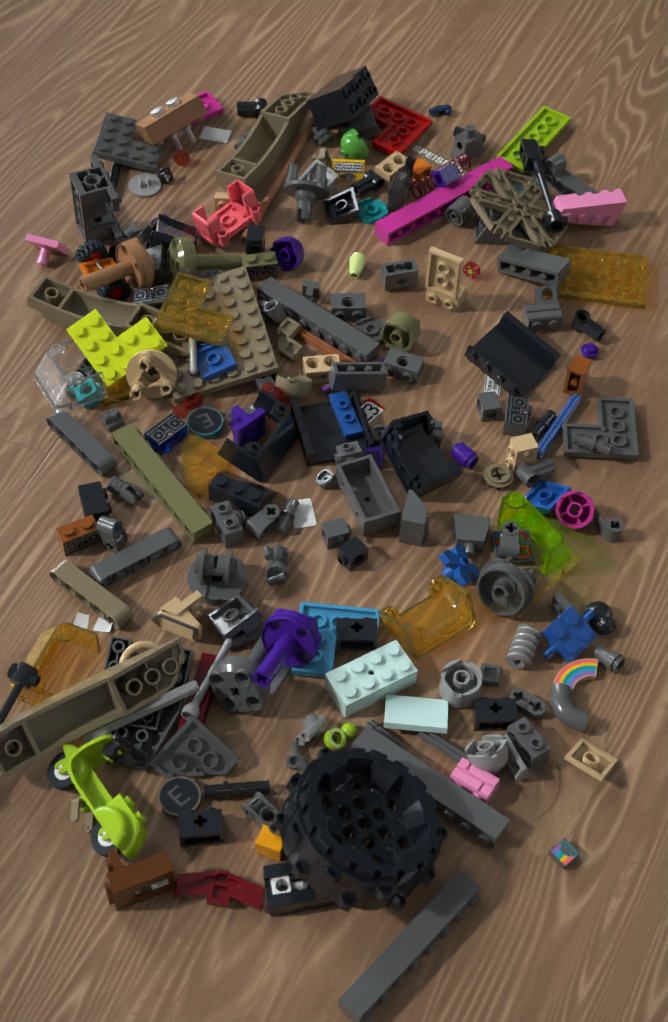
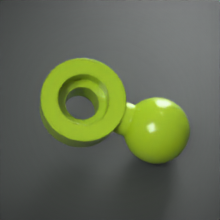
(339, 735)

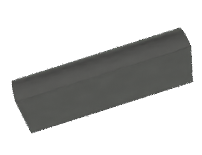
(533, 265)

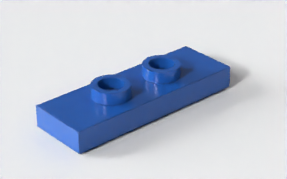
(345, 414)

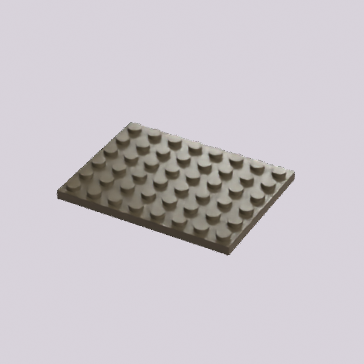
(246, 340)

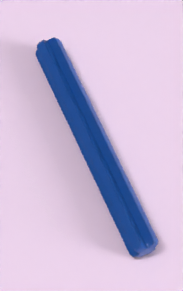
(556, 426)

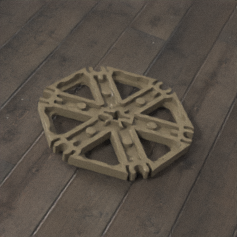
(515, 208)

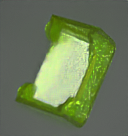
(519, 509)

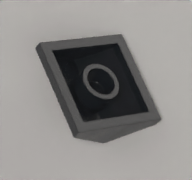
(342, 207)

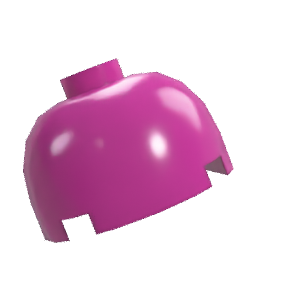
(574, 509)

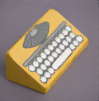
(348, 169)

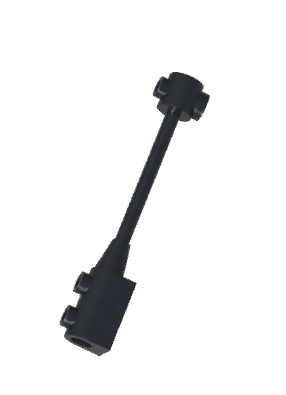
(533, 161)
(23, 677)

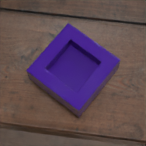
(376, 453)

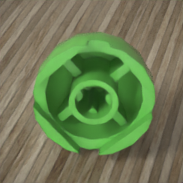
(353, 146)

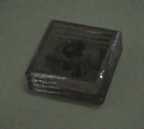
(399, 190)

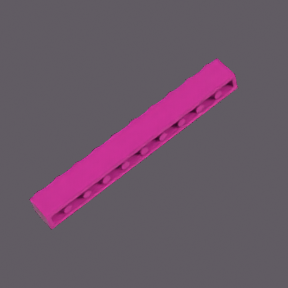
(433, 205)

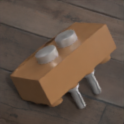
(168, 119)

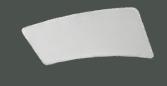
(101, 625)

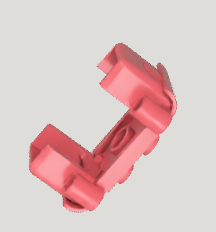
(229, 218)

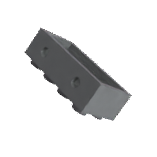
(362, 480)

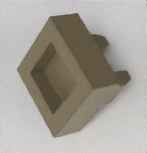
(323, 156)

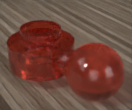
(191, 402)

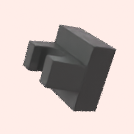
(311, 290)
(112, 420)

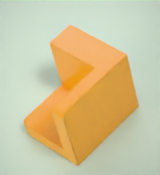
(269, 844)

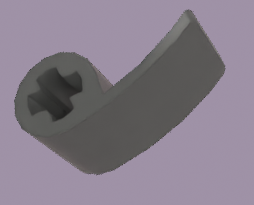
(611, 529)

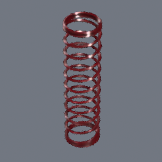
(419, 188)

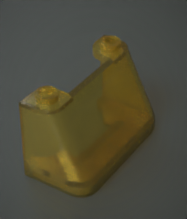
(433, 620)

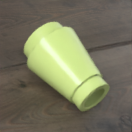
(357, 263)

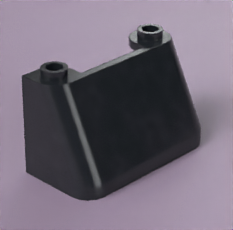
(416, 454)

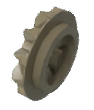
(503, 471)

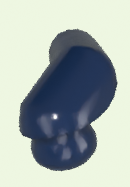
(441, 108)

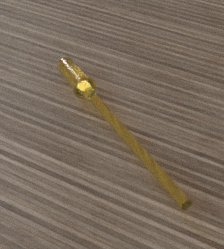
(565, 569)

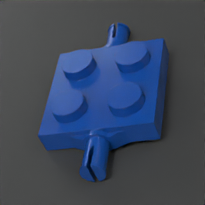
(569, 634)

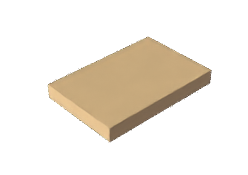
(444, 273)

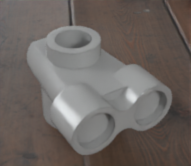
(313, 727)

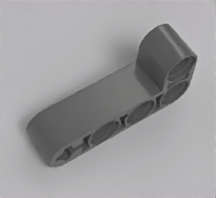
(562, 180)

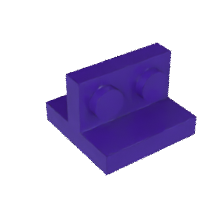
(246, 426)

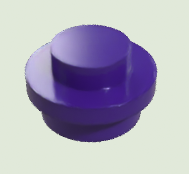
(589, 350)

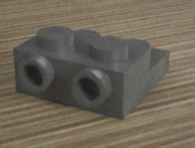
(235, 616)

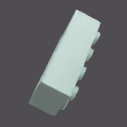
(356, 689)

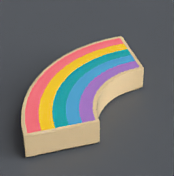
(577, 671)

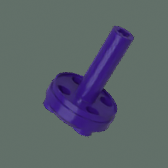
(289, 640)

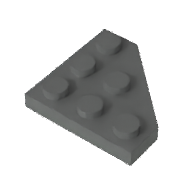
(194, 753)

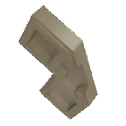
(286, 344)

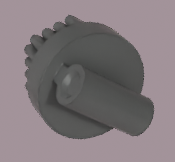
(321, 136)
(276, 553)
(277, 573)

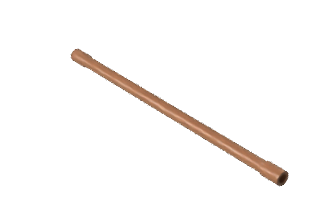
(283, 173)

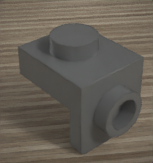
(142, 234)

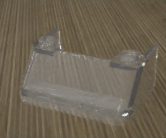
(67, 390)

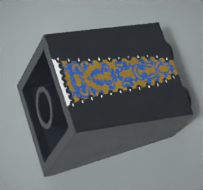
(166, 229)

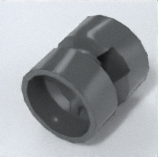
(459, 211)

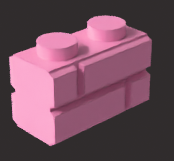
(475, 781)

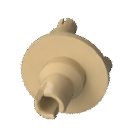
(150, 382)

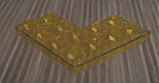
(184, 313)

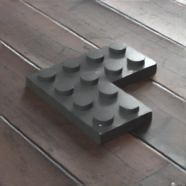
(117, 146)
(614, 427)

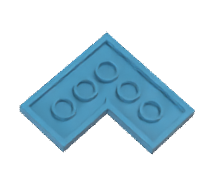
(326, 617)

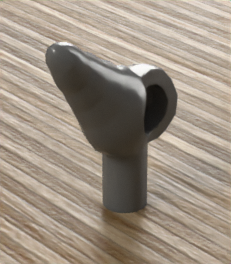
(296, 760)

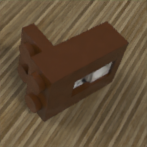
(137, 880)

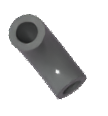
(564, 709)

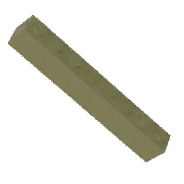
(163, 483)

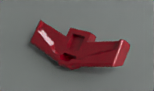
(220, 889)

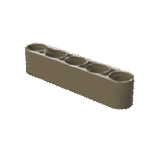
(91, 594)

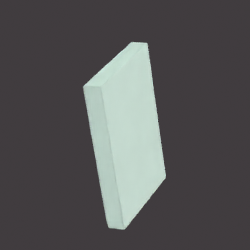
(416, 714)

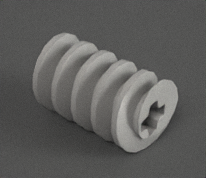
(523, 647)

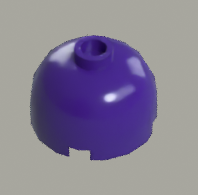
(288, 252)

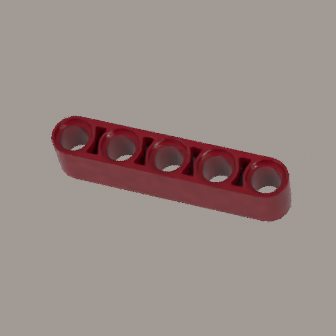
(203, 667)

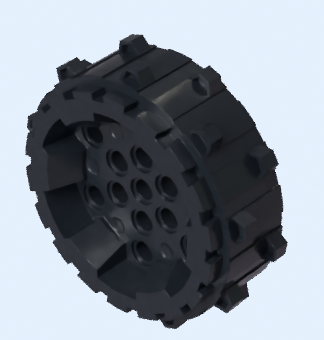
(360, 829)

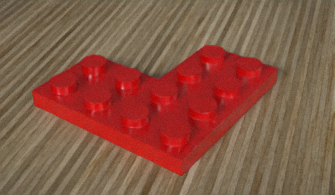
(401, 126)

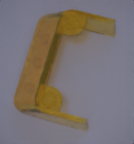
(44, 650)

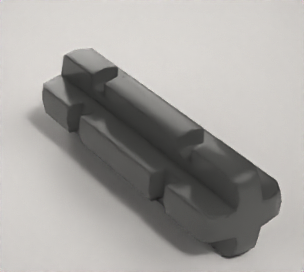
(374, 725)

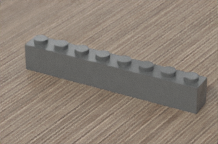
(320, 322)
(451, 800)
(408, 948)

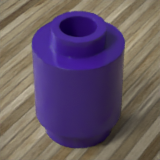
(464, 455)

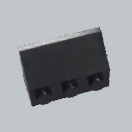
(240, 493)

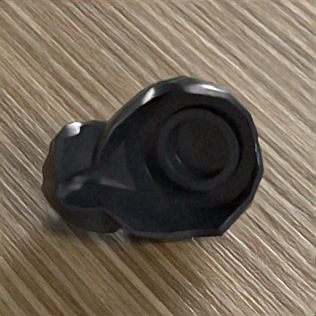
(603, 621)

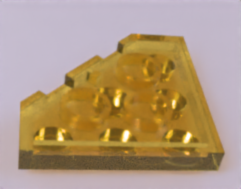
(200, 463)

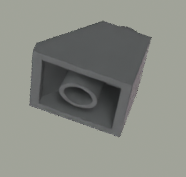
(414, 521)

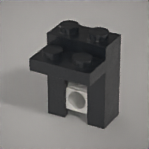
(296, 897)

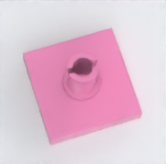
(46, 246)

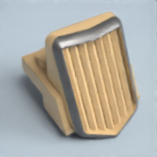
(182, 616)

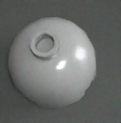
(489, 753)

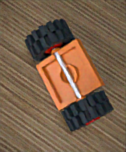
(94, 257)

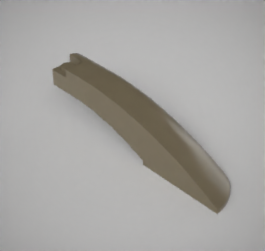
(89, 705)

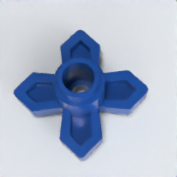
(458, 566)

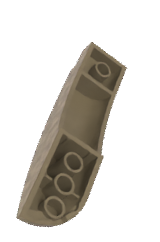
(266, 140)
(67, 305)

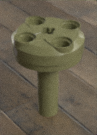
(183, 258)

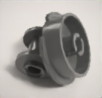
(211, 567)
(505, 587)

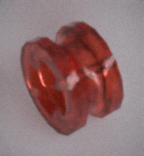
(181, 157)

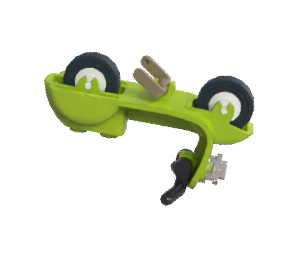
(118, 820)

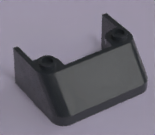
(260, 460)

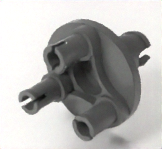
(306, 191)

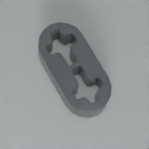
(528, 703)

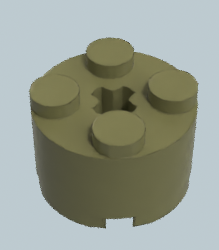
(400, 331)

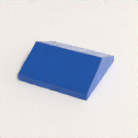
(545, 495)

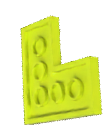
(110, 352)

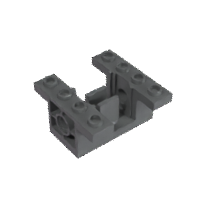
(90, 197)

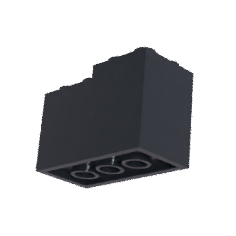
(343, 98)

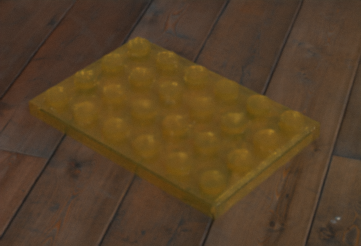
(603, 276)

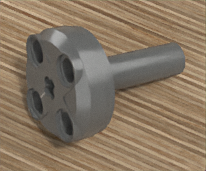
(234, 681)

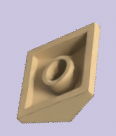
(591, 759)

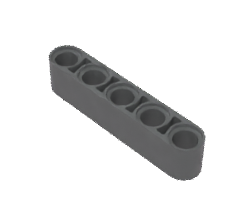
(81, 442)
(135, 557)

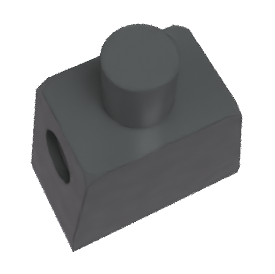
(364, 124)
(469, 143)
(470, 532)

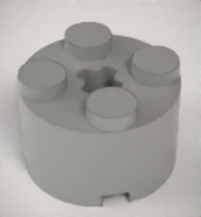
(460, 683)

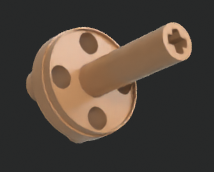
(132, 264)

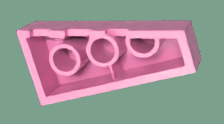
(591, 208)

